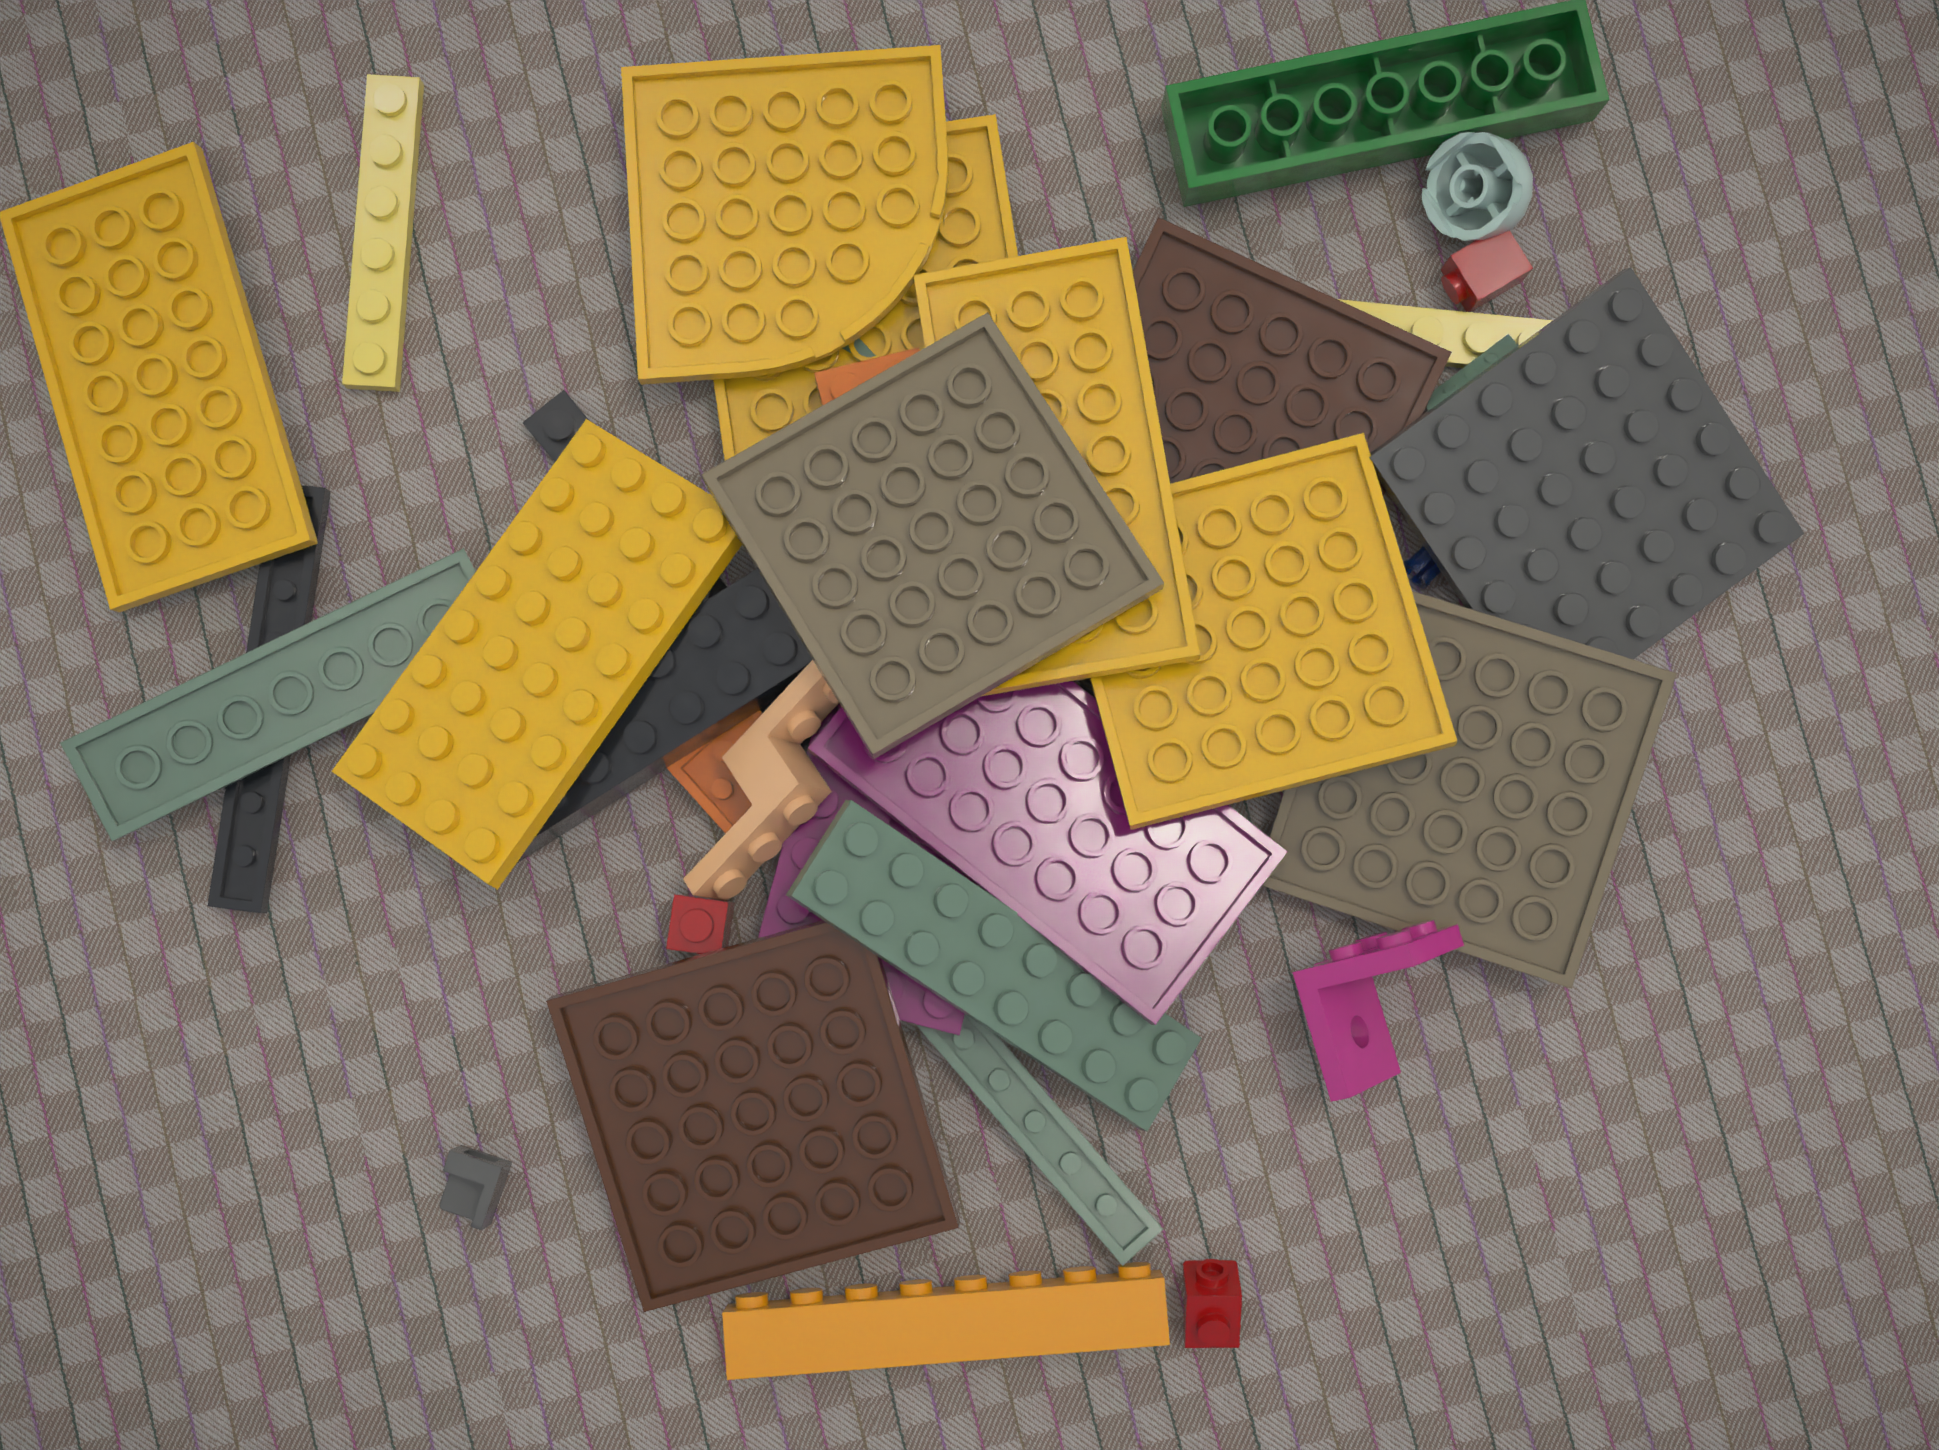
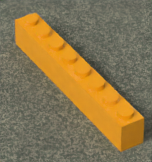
(945, 1323)

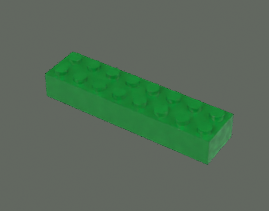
(1382, 101)

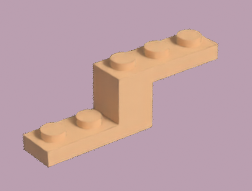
(777, 782)

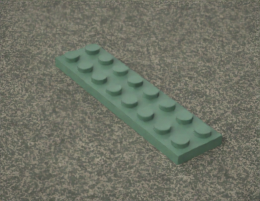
(261, 702)
(989, 964)

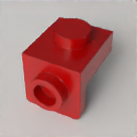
(1212, 1304)

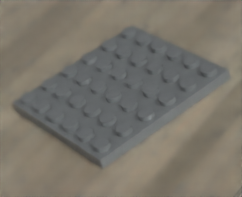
(1588, 481)

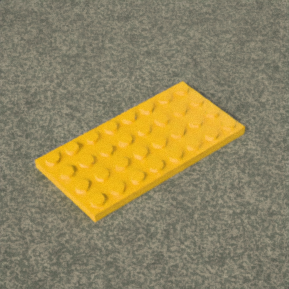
(1084, 347)
(157, 378)
(541, 653)

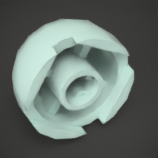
(1477, 186)

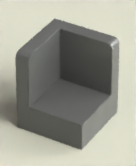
(474, 1184)

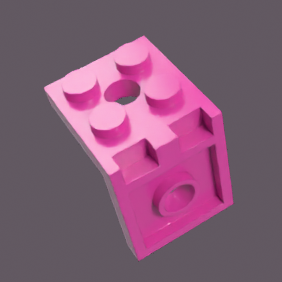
(1346, 1009)

